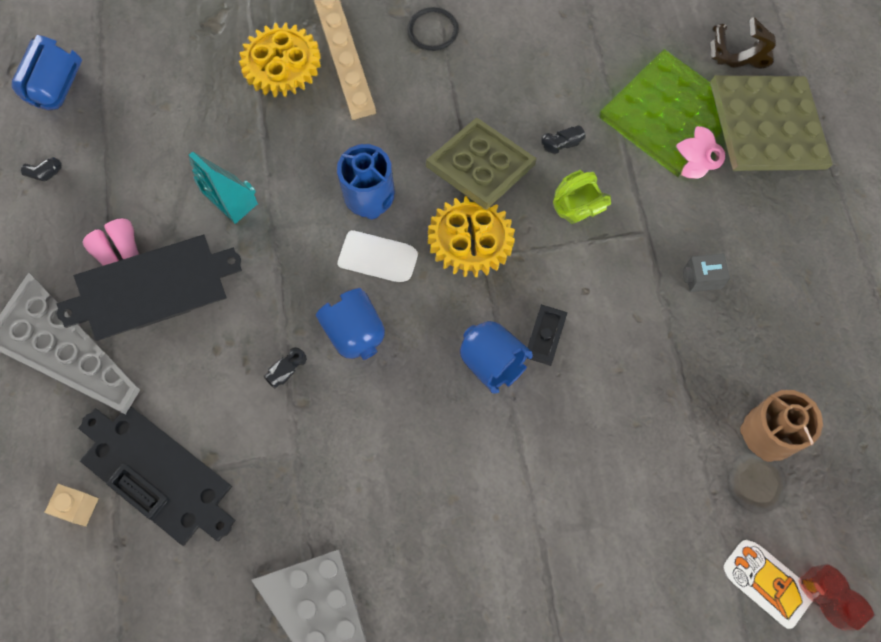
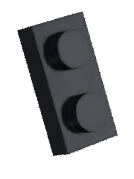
(546, 334)

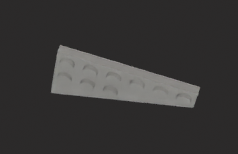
(69, 355)
(313, 600)

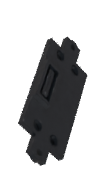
(149, 287)
(156, 475)

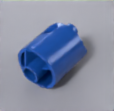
(366, 180)

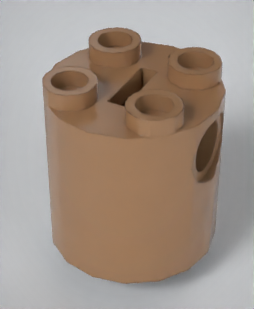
(782, 425)

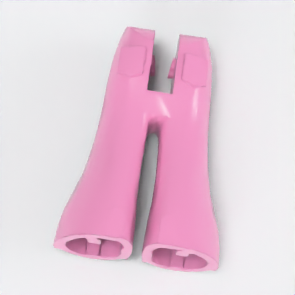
(122, 235)

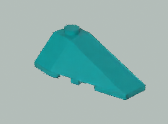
(223, 188)

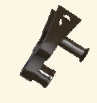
(758, 56)

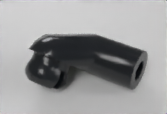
(43, 171)

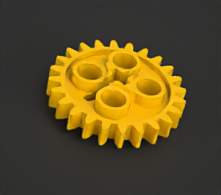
(280, 52)
(446, 238)

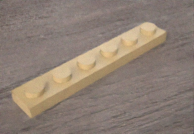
(345, 58)

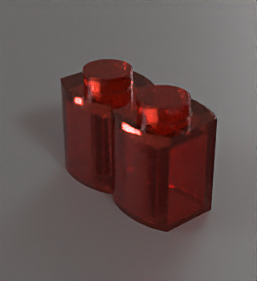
(839, 603)

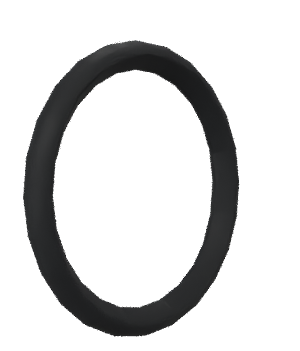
(428, 10)

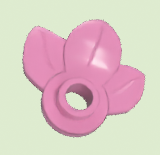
(698, 152)

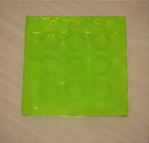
(663, 109)

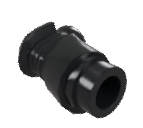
(563, 139)
(285, 367)

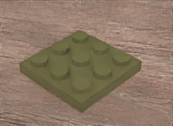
(481, 163)

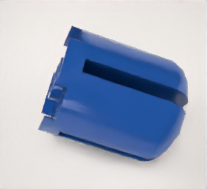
(45, 74)

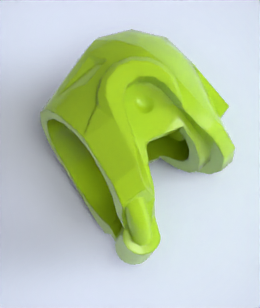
(580, 197)

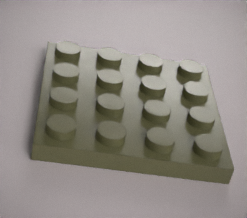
(770, 123)

